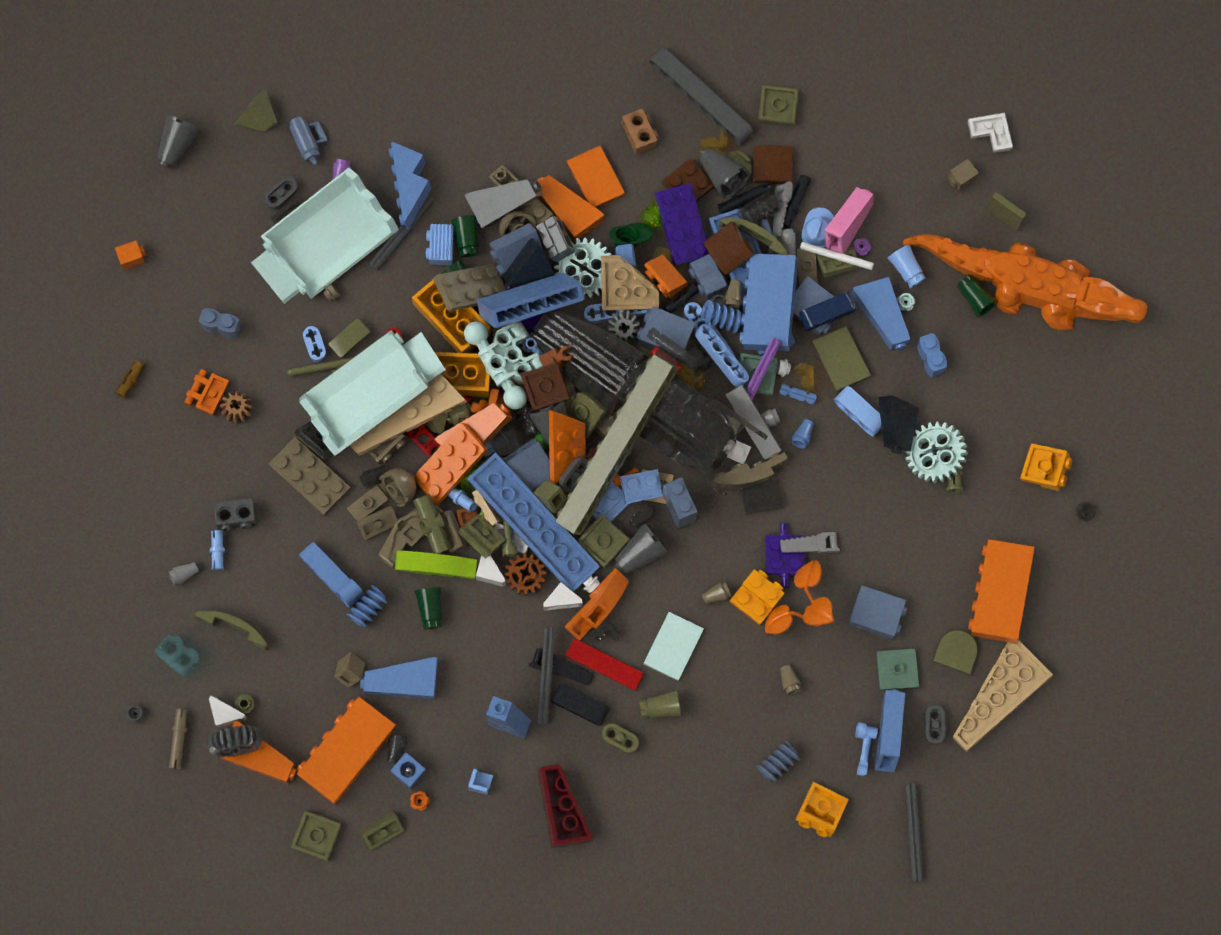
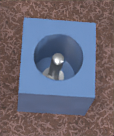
(408, 771)

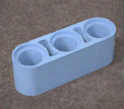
(859, 410)

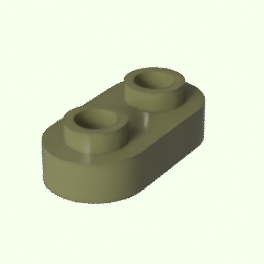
(620, 738)

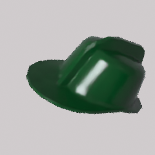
(631, 234)

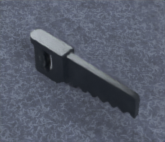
(562, 668)

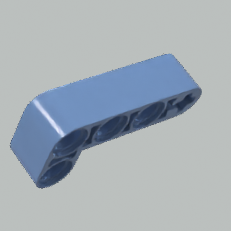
(331, 575)

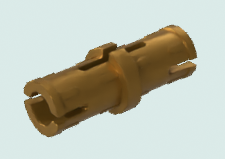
(130, 379)

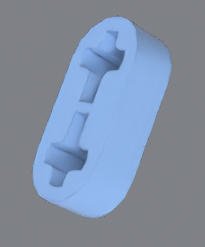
(310, 346)

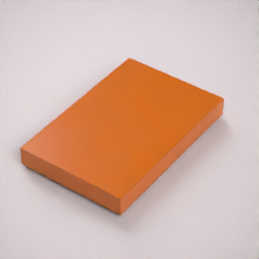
(595, 177)

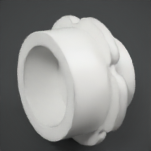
(783, 367)
(590, 584)

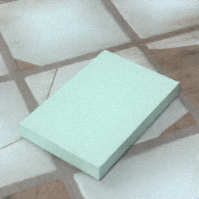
(673, 646)

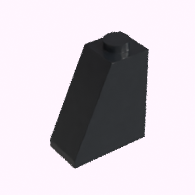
(527, 267)
(897, 423)

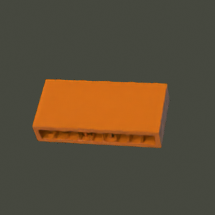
(1001, 591)
(346, 750)

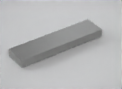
(746, 409)

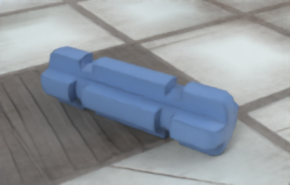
(798, 394)

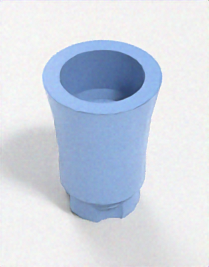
(907, 266)

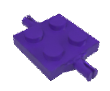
(782, 563)

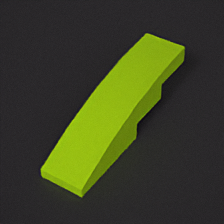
(435, 564)

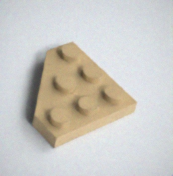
(625, 286)

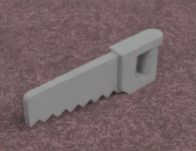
(783, 194)
(811, 544)

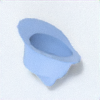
(815, 225)

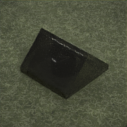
(313, 441)

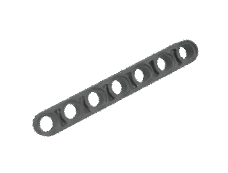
(701, 96)

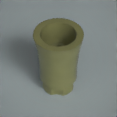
(661, 706)

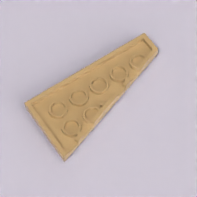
(433, 401)
(1007, 686)

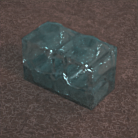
(174, 659)

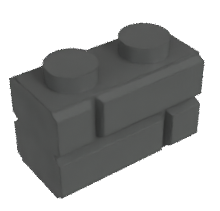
(554, 239)

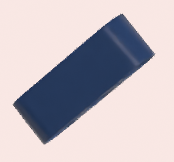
(827, 311)

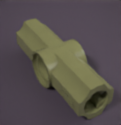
(431, 524)

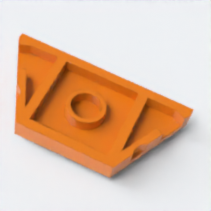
(566, 443)

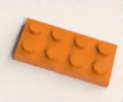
(450, 463)

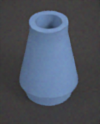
(802, 436)

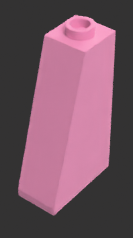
(848, 220)

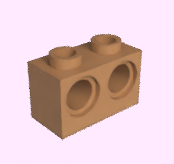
(636, 132)

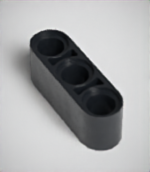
(580, 704)

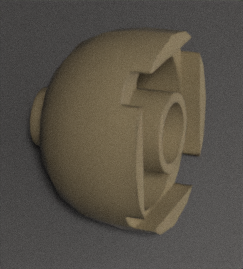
(514, 221)
(398, 486)

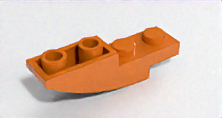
(599, 606)

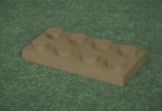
(463, 287)
(309, 476)

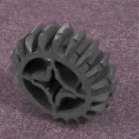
(234, 741)

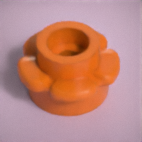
(414, 800)

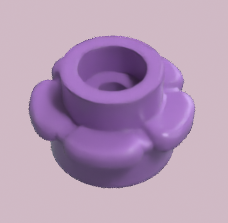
(861, 251)

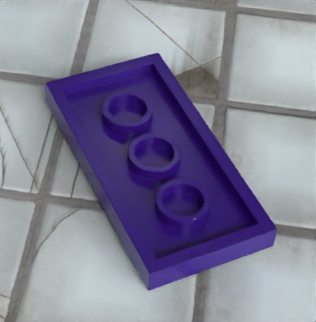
(682, 223)

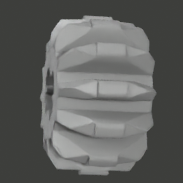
(628, 320)

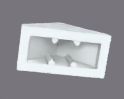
(489, 572)
(562, 598)
(224, 714)

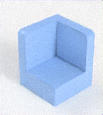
(480, 782)

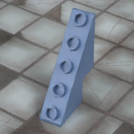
(411, 187)

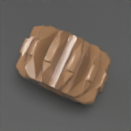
(243, 403)

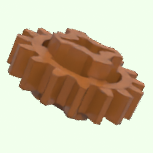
(517, 571)

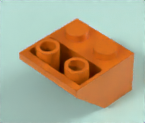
(665, 276)

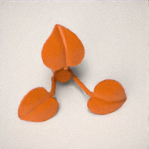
(816, 614)

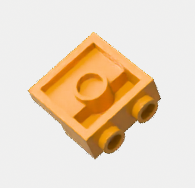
(1046, 467)
(757, 596)
(821, 810)

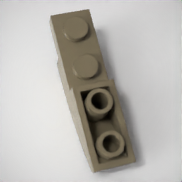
(534, 208)
(742, 475)

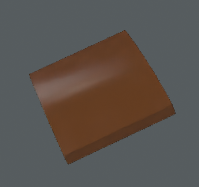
(773, 164)
(729, 248)

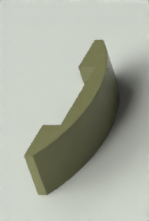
(758, 233)
(211, 618)

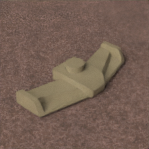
(404, 532)

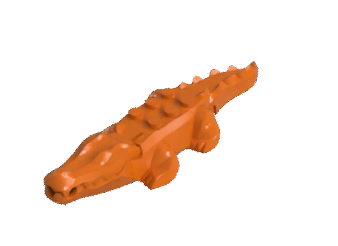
(1023, 278)

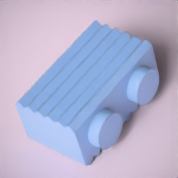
(440, 244)

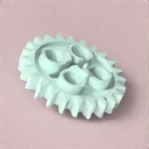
(593, 254)
(933, 436)

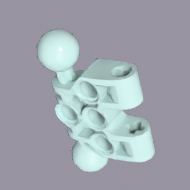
(514, 334)

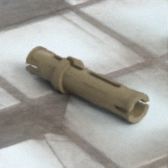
(179, 730)

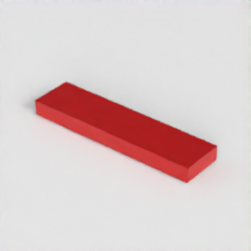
(604, 664)

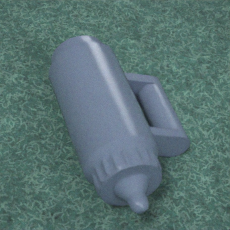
(304, 138)

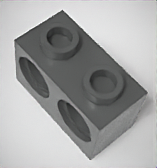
(235, 508)

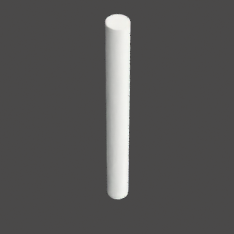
(836, 255)

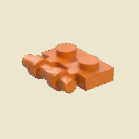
(212, 394)

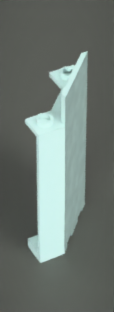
(323, 238)
(370, 388)

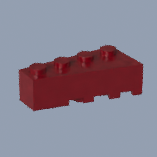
(561, 809)

